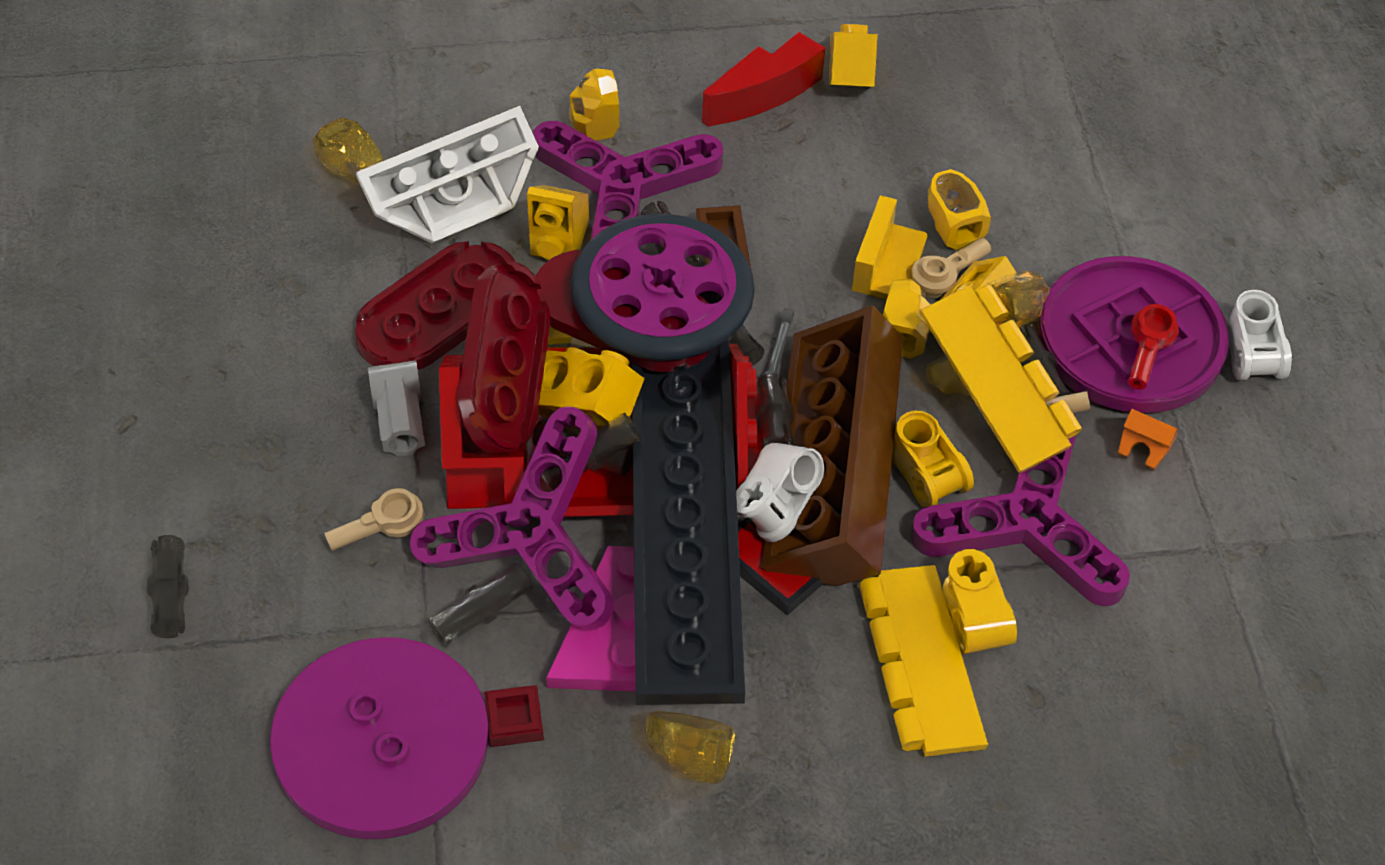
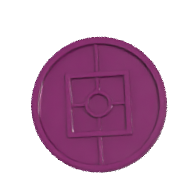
(1090, 334)
(379, 738)

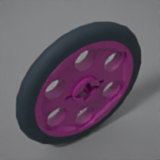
(643, 334)

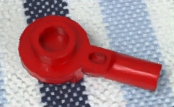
(1154, 329)

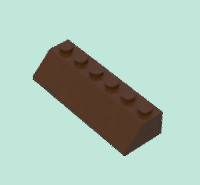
(845, 408)

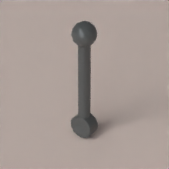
(786, 323)

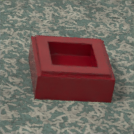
(514, 716)

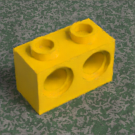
(593, 383)

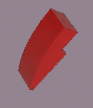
(764, 81)

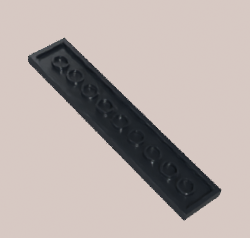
(687, 536)

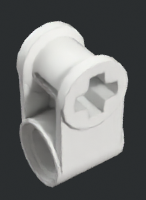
(1258, 337)
(779, 485)

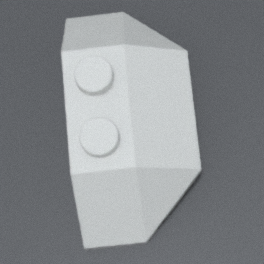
(453, 178)

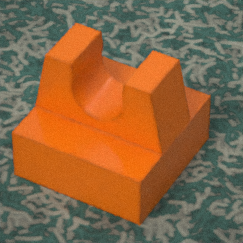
(1147, 431)

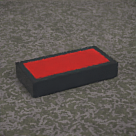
(781, 589)

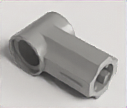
(397, 400)

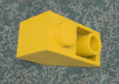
(853, 56)
(556, 220)

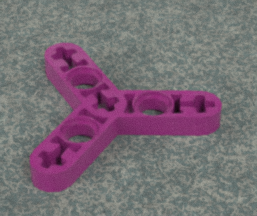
(605, 177)
(1014, 529)
(545, 539)

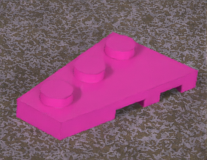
(606, 655)

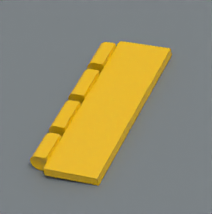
(990, 369)
(930, 673)

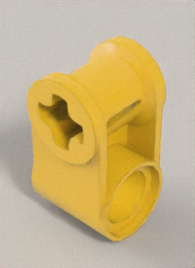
(934, 465)
(977, 603)

